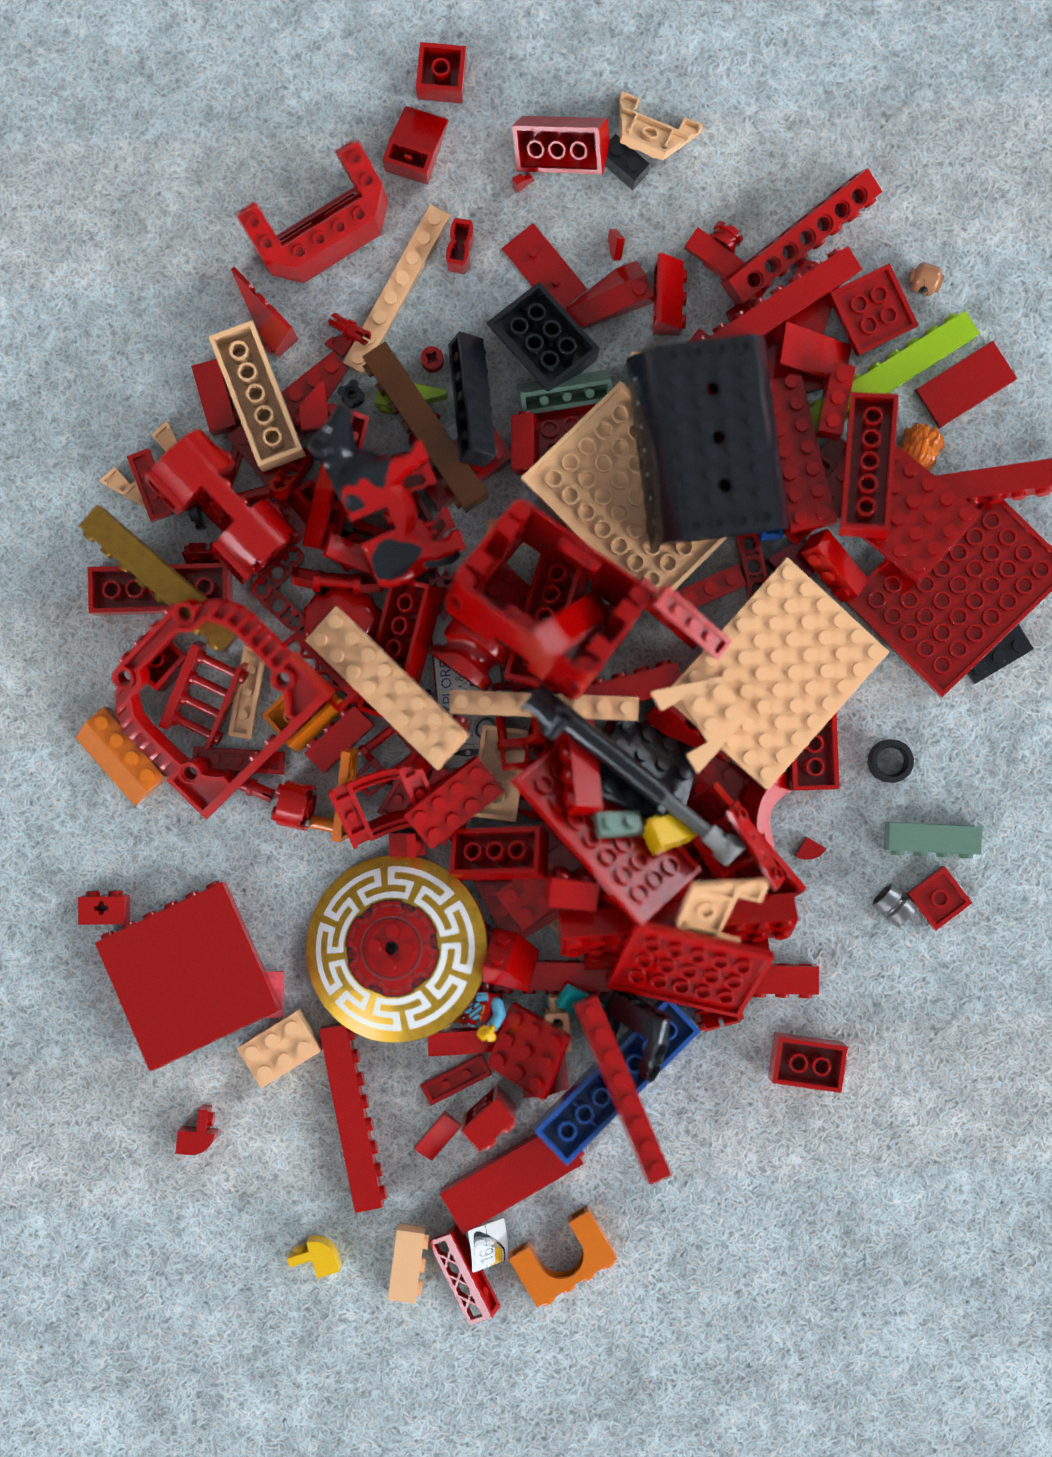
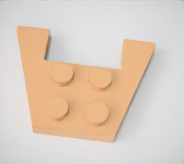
(650, 135)
(114, 478)
(713, 711)
(711, 902)

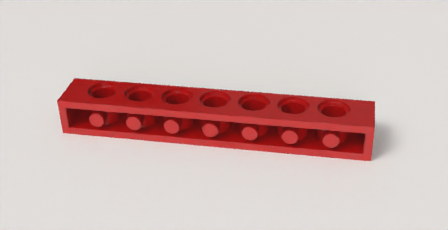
(865, 190)

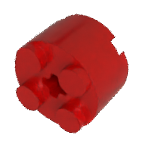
(294, 805)

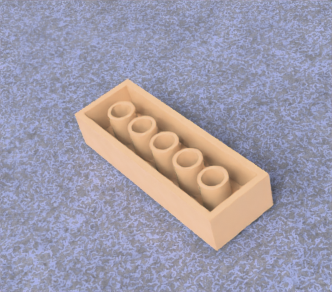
(257, 396)

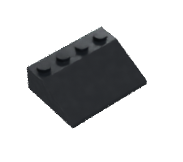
(544, 337)

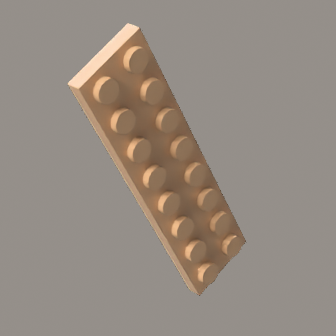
(387, 687)

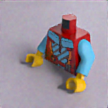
(484, 1013)

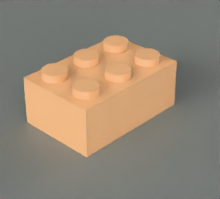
(280, 1047)

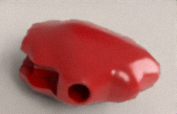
(359, 608)

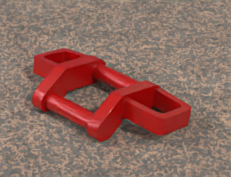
(316, 578)
(515, 743)
(371, 745)

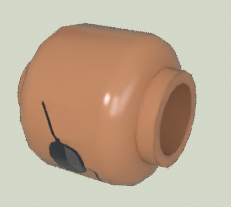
(926, 279)

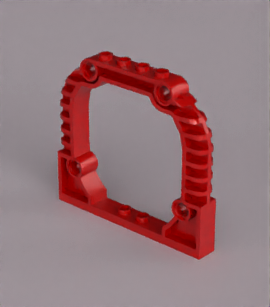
(302, 696)

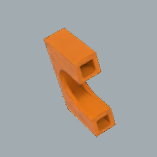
(546, 1284)

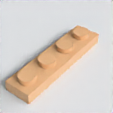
(247, 697)

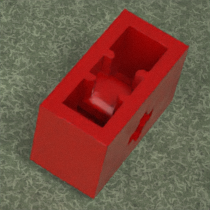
(91, 914)

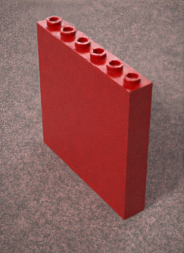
(187, 975)

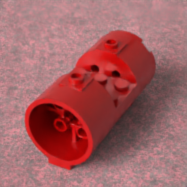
(196, 474)

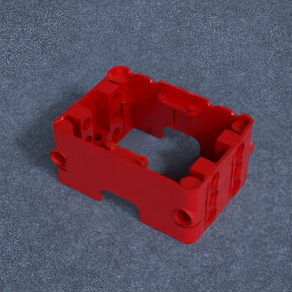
(513, 627)

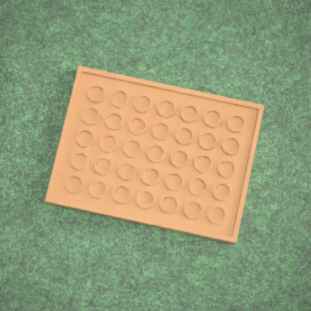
(597, 492)
(788, 667)

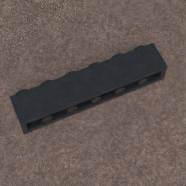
(472, 400)

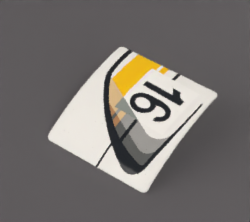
(488, 1244)

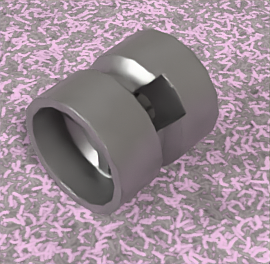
(898, 908)

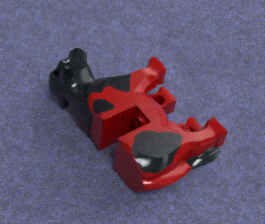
(372, 482)

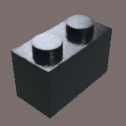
(626, 163)

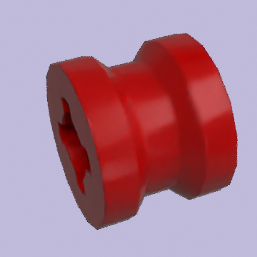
(434, 363)

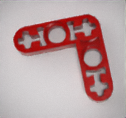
(272, 592)

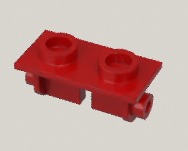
(197, 553)
(709, 1020)

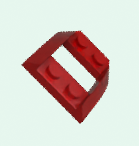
(352, 816)

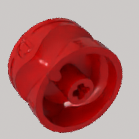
(470, 654)

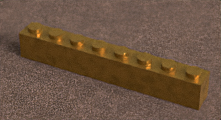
(149, 569)

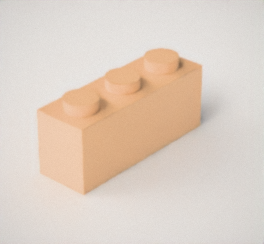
(408, 1263)

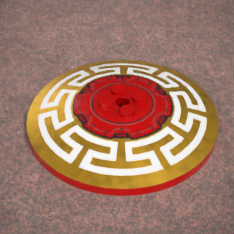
(437, 956)

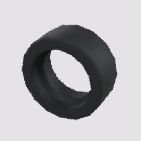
(905, 751)

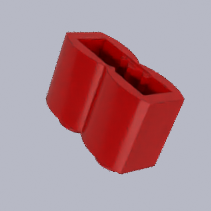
(461, 243)

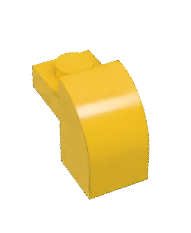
(321, 1253)

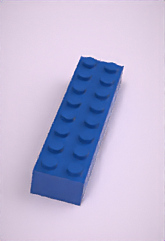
(587, 1104)

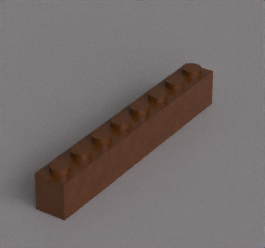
(424, 425)

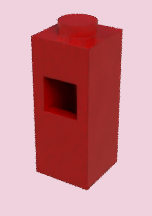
(524, 442)

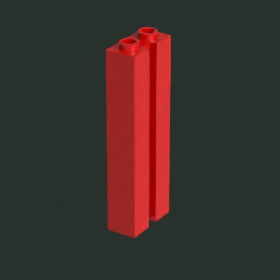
(504, 1181)

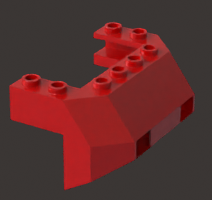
(329, 231)

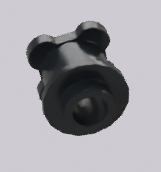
(347, 390)

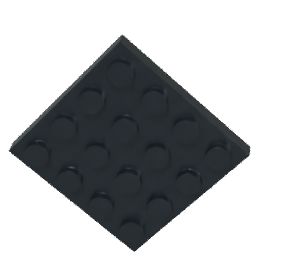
(656, 752)

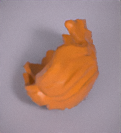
(923, 444)

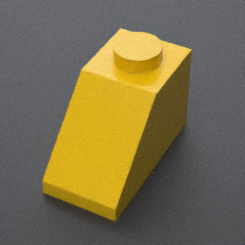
(666, 833)

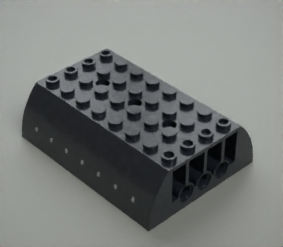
(676, 445)

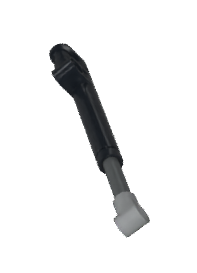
(559, 717)

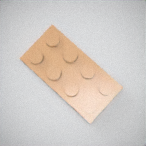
(506, 805)

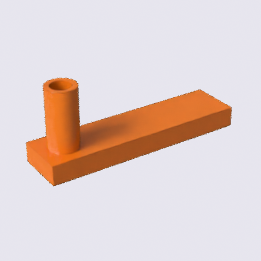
(347, 772)

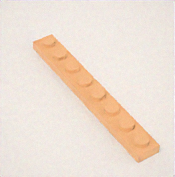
(399, 285)
(510, 703)

